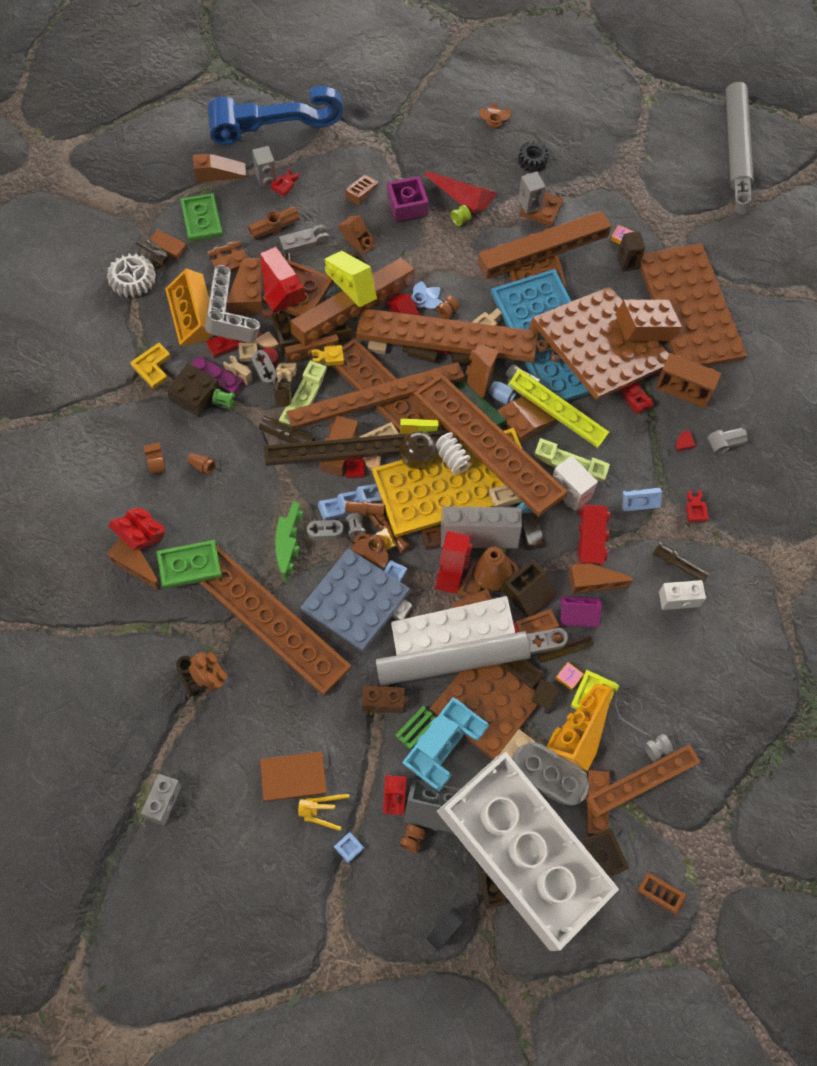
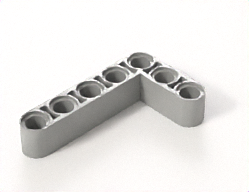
(223, 323)

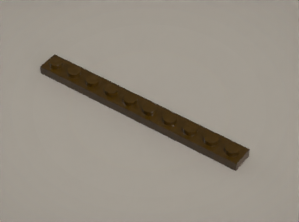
(337, 449)

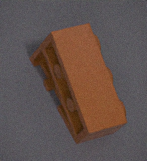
(247, 289)

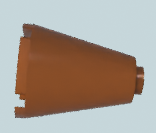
(492, 569)

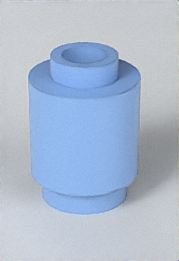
(502, 392)

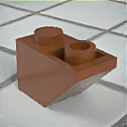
(357, 234)

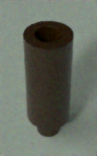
(421, 353)

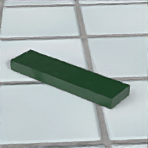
(486, 408)

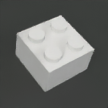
(576, 481)

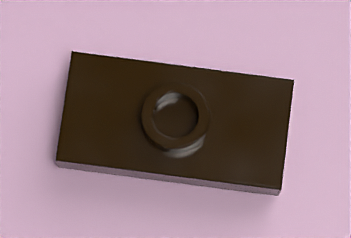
(524, 672)

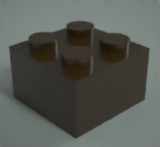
(193, 389)

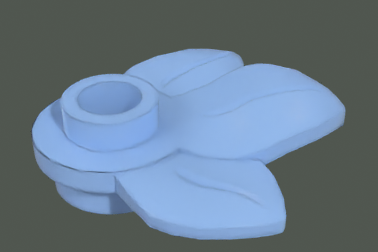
(427, 296)

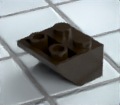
(530, 589)

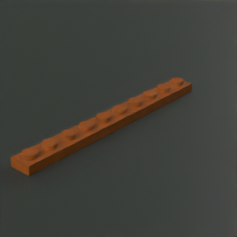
(369, 397)

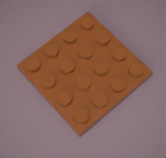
(495, 698)

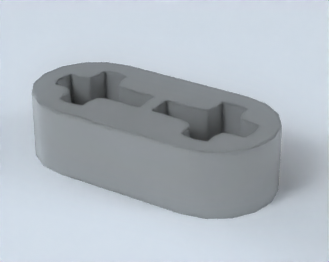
(267, 365)
(325, 530)

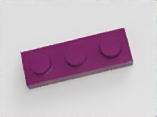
(227, 381)

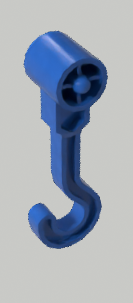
(230, 120)

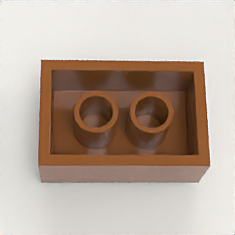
(648, 320)
(687, 380)

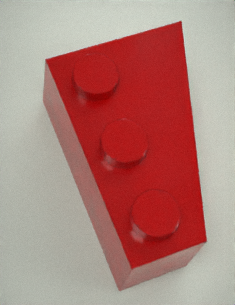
(593, 534)
(453, 561)

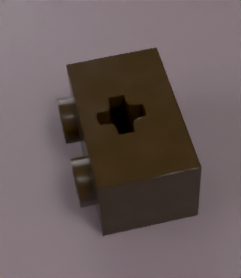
(631, 251)

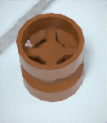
(446, 308)
(412, 838)

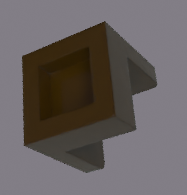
(545, 695)

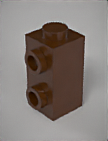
(384, 699)

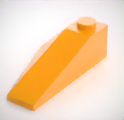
(582, 732)

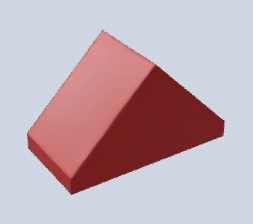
(402, 304)

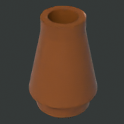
(204, 464)

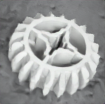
(131, 275)

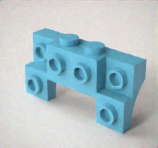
(440, 740)

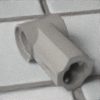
(723, 441)

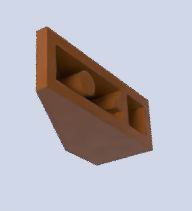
(213, 168)
(132, 562)
(594, 578)

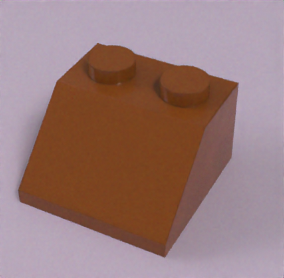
(481, 368)

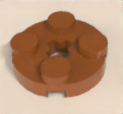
(207, 671)

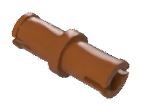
(364, 507)

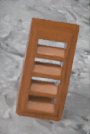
(356, 198)
(658, 900)

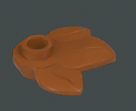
(494, 116)
(371, 553)

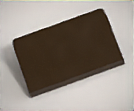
(532, 532)

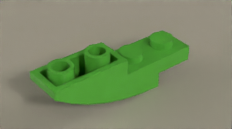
(285, 540)

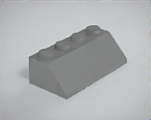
(484, 525)

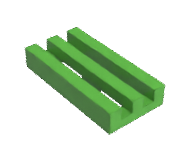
(428, 715)

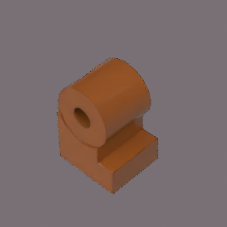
(155, 458)

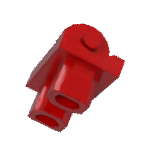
(394, 795)

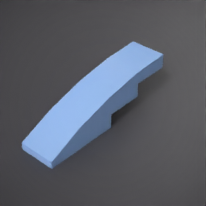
(335, 507)

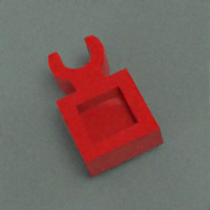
(285, 184)
(695, 509)

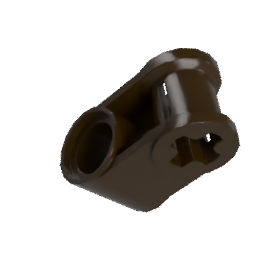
(282, 393)
(189, 683)

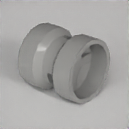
(659, 747)

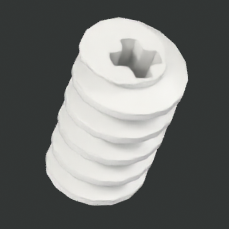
(452, 455)

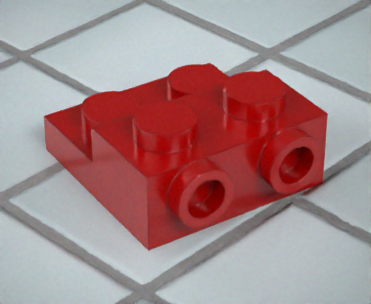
(138, 529)

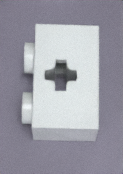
(682, 595)

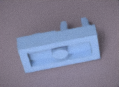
(642, 499)

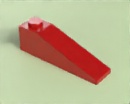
(471, 196)
(280, 281)

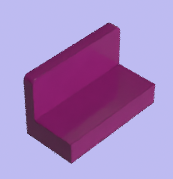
(580, 611)

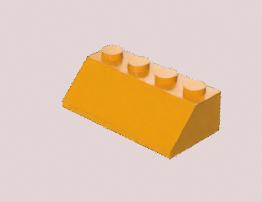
(189, 307)

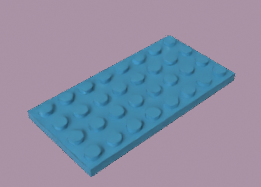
(519, 304)

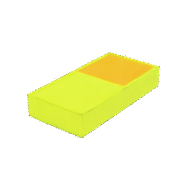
(412, 425)

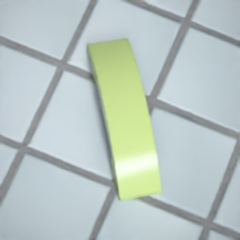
(307, 389)
(554, 457)

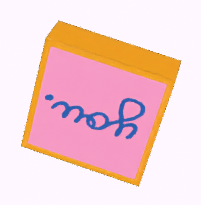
(618, 234)
(569, 676)

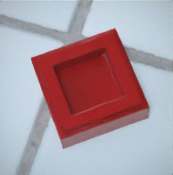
(354, 468)

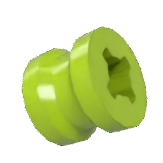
(461, 215)

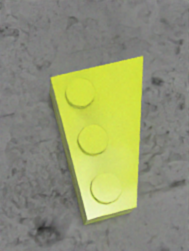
(352, 277)

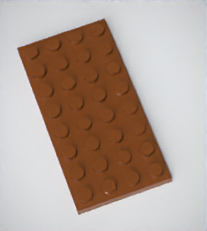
(690, 285)

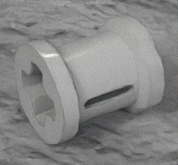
(355, 524)

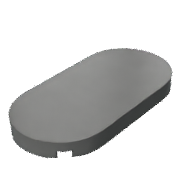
(552, 774)

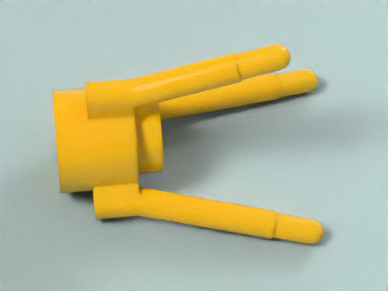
(309, 807)

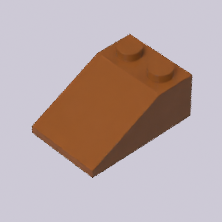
(525, 418)

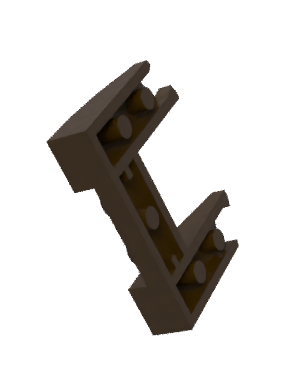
(285, 337)

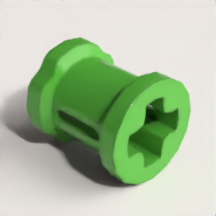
(223, 398)

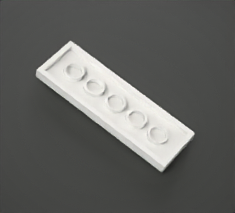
(453, 626)

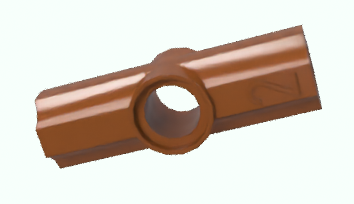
(274, 222)

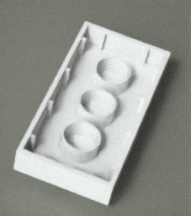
(528, 851)

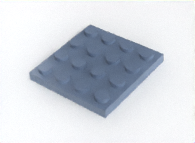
(355, 600)

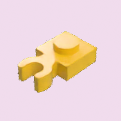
(331, 355)

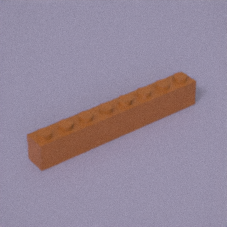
(543, 244)
(342, 308)

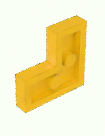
(148, 365)

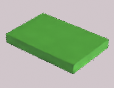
(201, 217)
(188, 564)

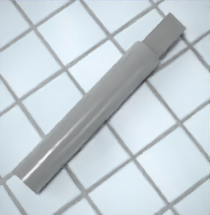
(739, 145)
(465, 656)

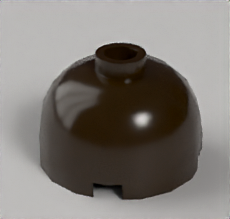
(418, 450)

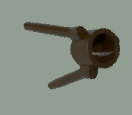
(159, 257)

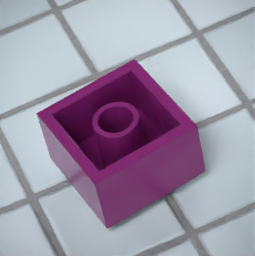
(407, 198)

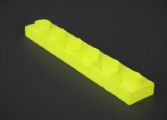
(558, 408)

